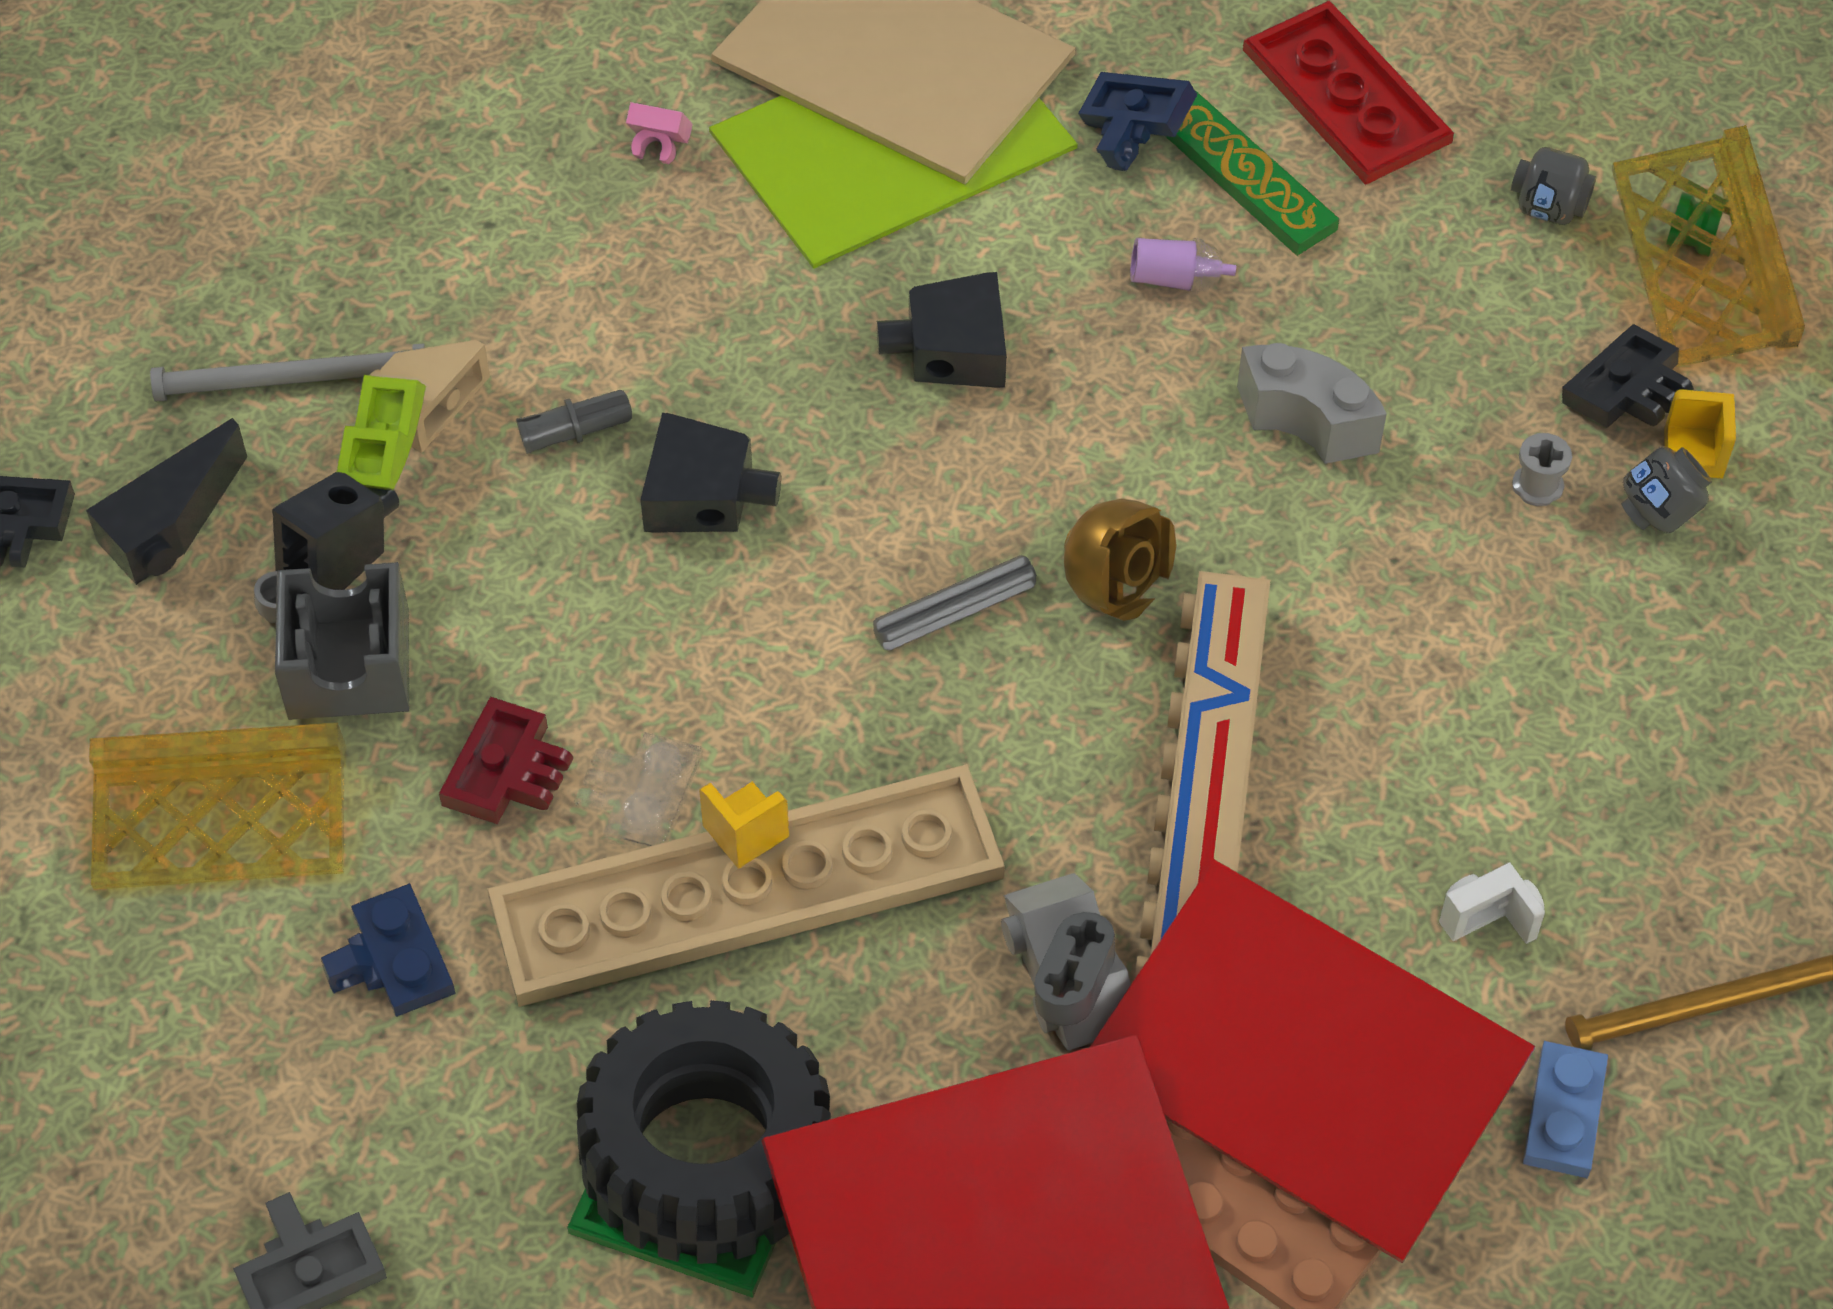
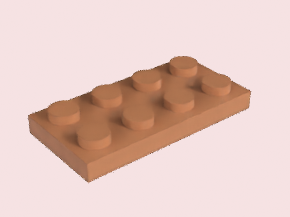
(1267, 1234)

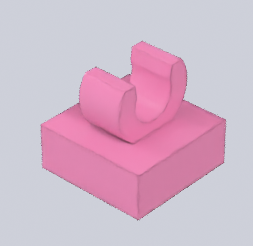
(657, 125)

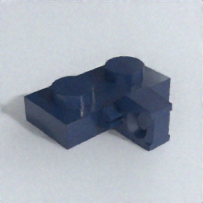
(1132, 109)
(391, 953)

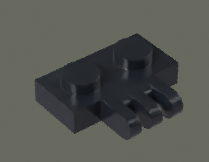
(1628, 377)
(31, 511)

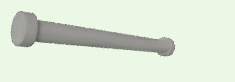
(266, 374)

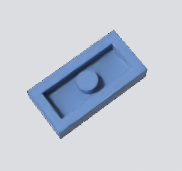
(1565, 1109)

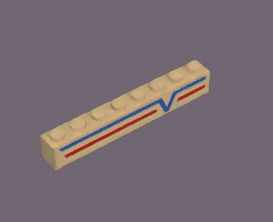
(1213, 744)

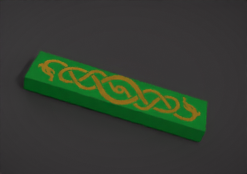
(1253, 178)

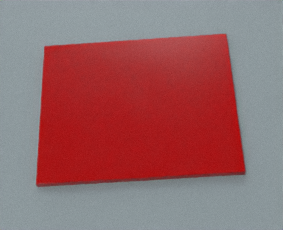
(1000, 1195)

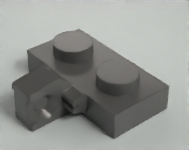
(309, 1262)

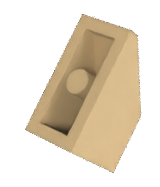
(450, 377)

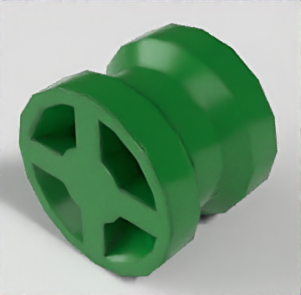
(1708, 221)

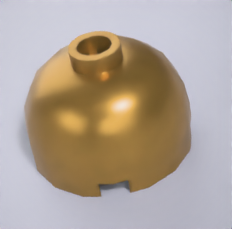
(1118, 546)

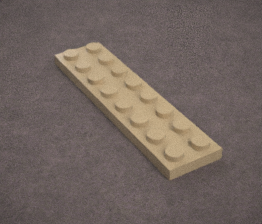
(694, 903)

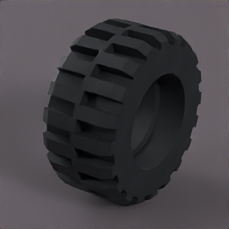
(678, 1060)

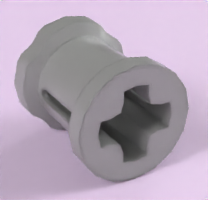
(1543, 464)

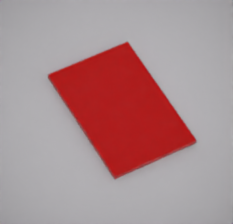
(1315, 1059)

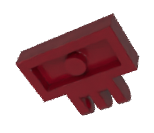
(505, 763)

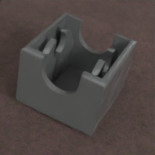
(342, 646)

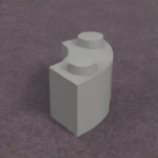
(1311, 399)
(1029, 931)

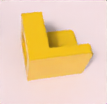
(1704, 427)
(744, 821)

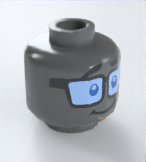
(1554, 186)
(1665, 489)

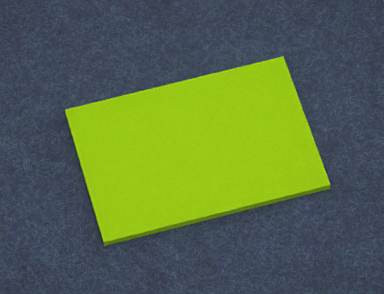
(846, 190)

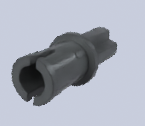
(574, 420)

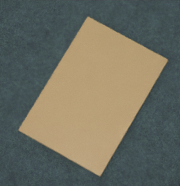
(907, 73)

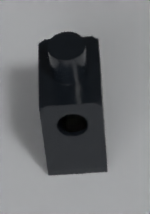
(952, 332)
(702, 478)
(332, 529)

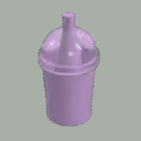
(1178, 264)

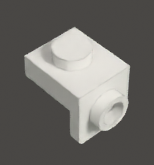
(1481, 900)

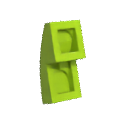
(383, 431)

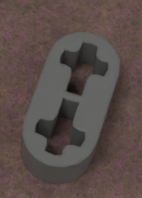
(1086, 971)

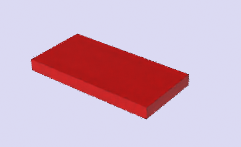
(1348, 92)

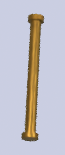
(1586, 1032)

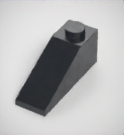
(165, 508)

